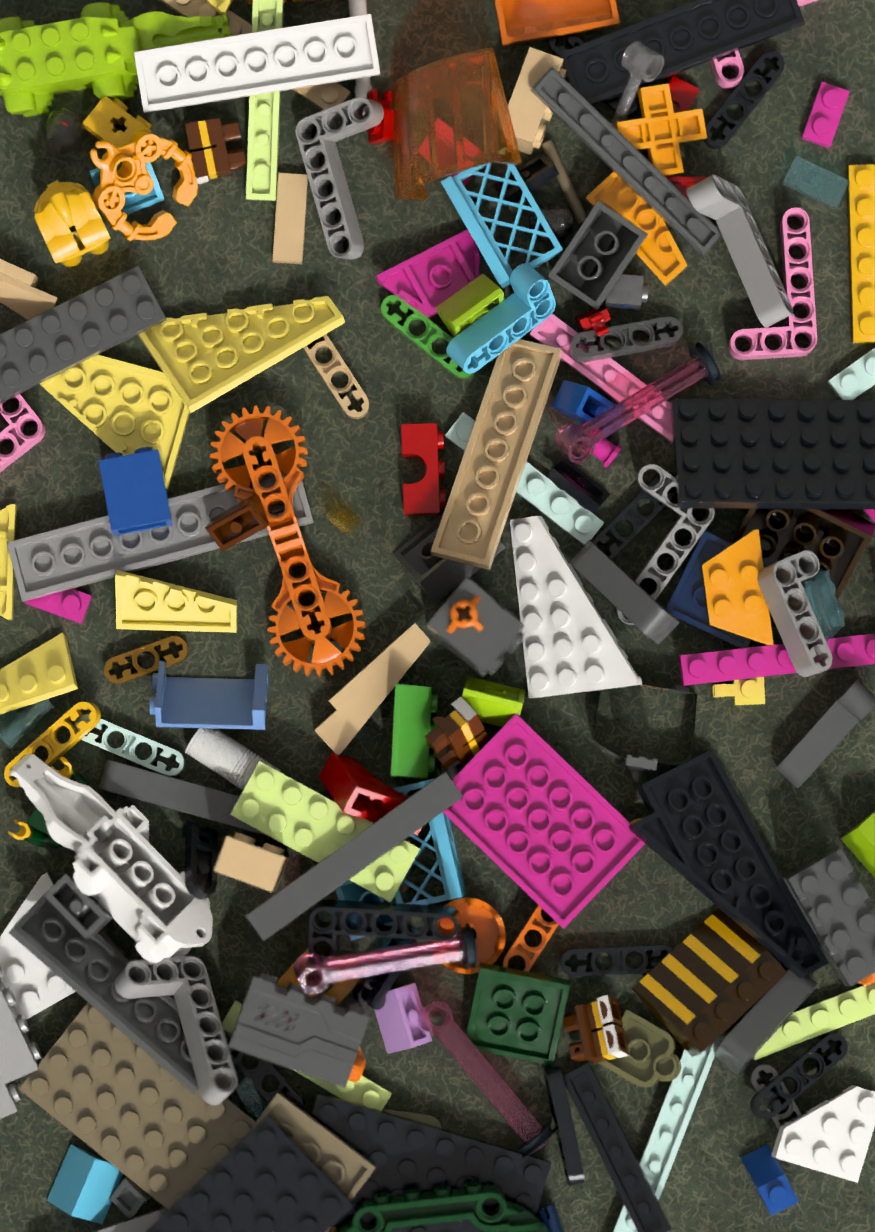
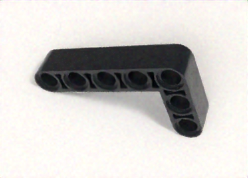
(372, 927)

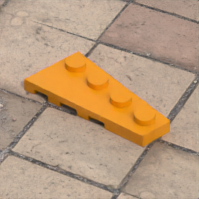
(659, 248)

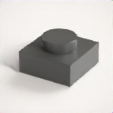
(130, 1198)

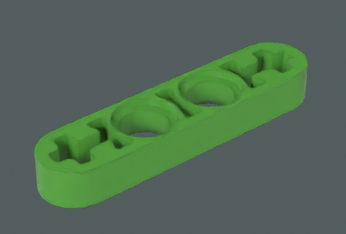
(427, 338)

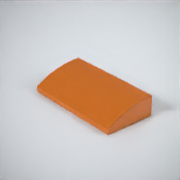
(542, 19)

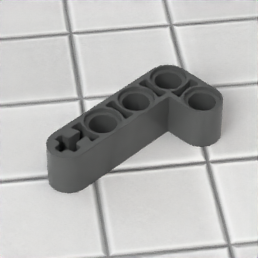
(624, 592)
(826, 733)
(763, 1021)

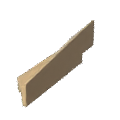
(20, 294)
(369, 688)

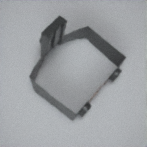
(641, 764)

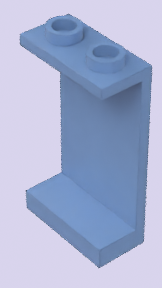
(210, 701)

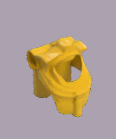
(68, 206)

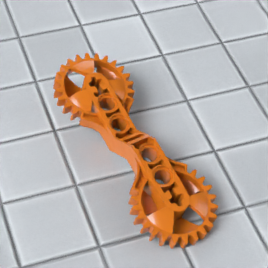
(288, 541)

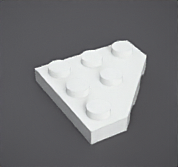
(831, 1135)

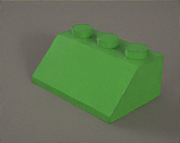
(410, 725)

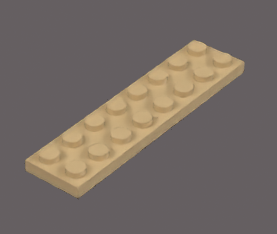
(496, 454)

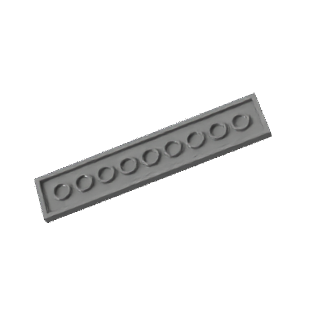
(92, 553)

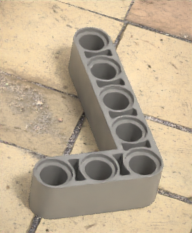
(332, 169)
(729, 208)
(668, 544)
(192, 1016)

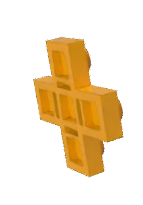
(662, 129)

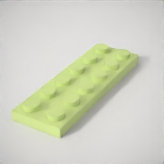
(316, 827)

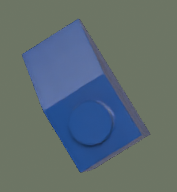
(580, 402)
(769, 1180)

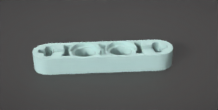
(130, 743)

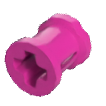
(606, 451)

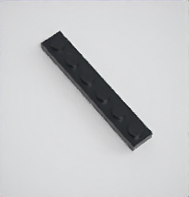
(615, 1150)

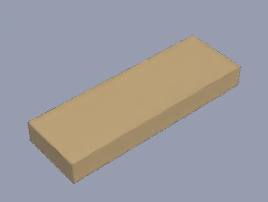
(290, 218)

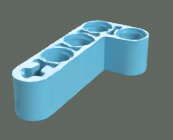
(506, 322)

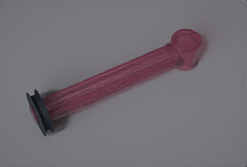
(579, 441)
(384, 960)
(486, 1078)

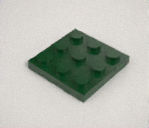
(517, 1013)

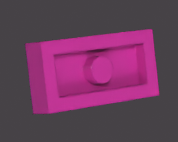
(825, 114)
(66, 604)

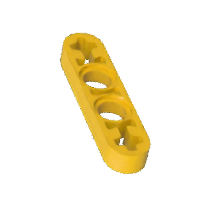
(49, 738)

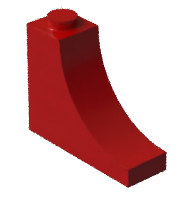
(358, 790)

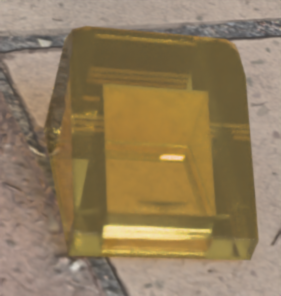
(343, 519)

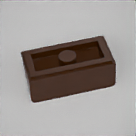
(238, 522)

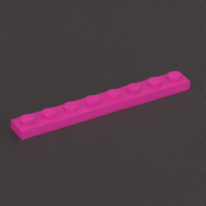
(769, 660)

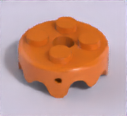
(488, 928)

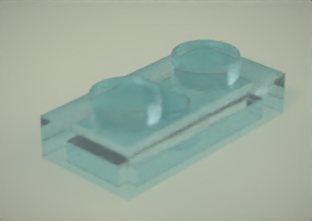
(816, 182)

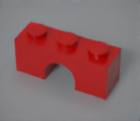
(423, 443)

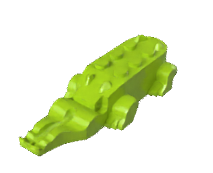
(88, 53)

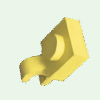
(743, 691)

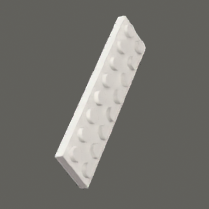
(257, 63)

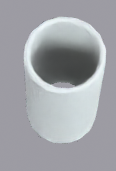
(219, 753)

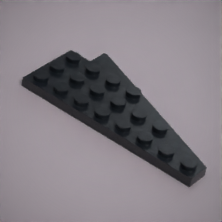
(714, 845)

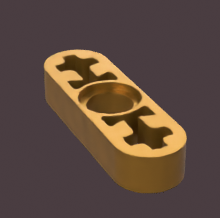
(127, 674)

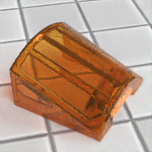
(449, 121)

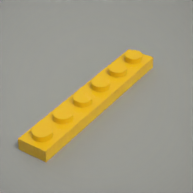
(862, 251)

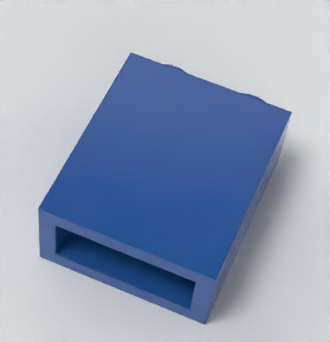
(135, 491)

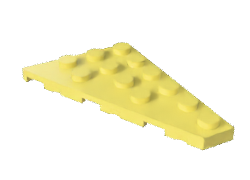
(218, 352)
(124, 406)

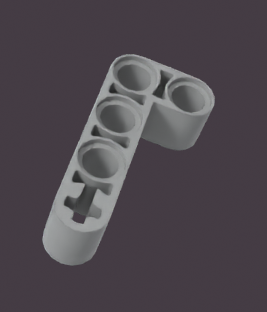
(806, 651)

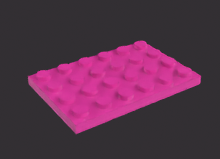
(541, 821)

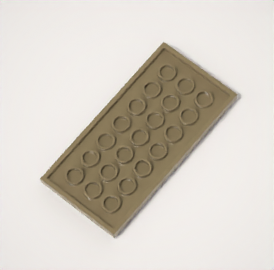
(133, 1108)

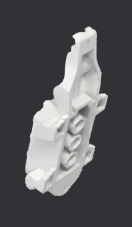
(118, 863)

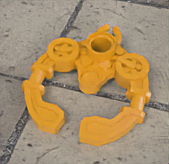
(133, 177)

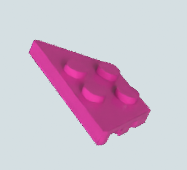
(434, 274)

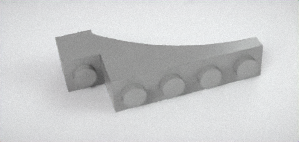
(17, 1052)

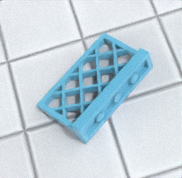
(480, 232)
(446, 857)

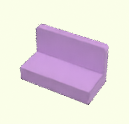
(400, 1021)

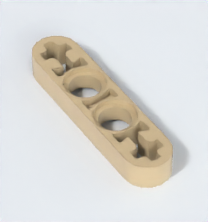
(334, 366)

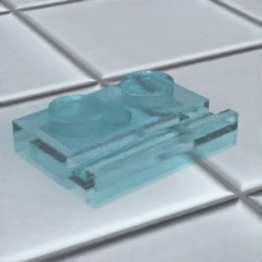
(824, 603)

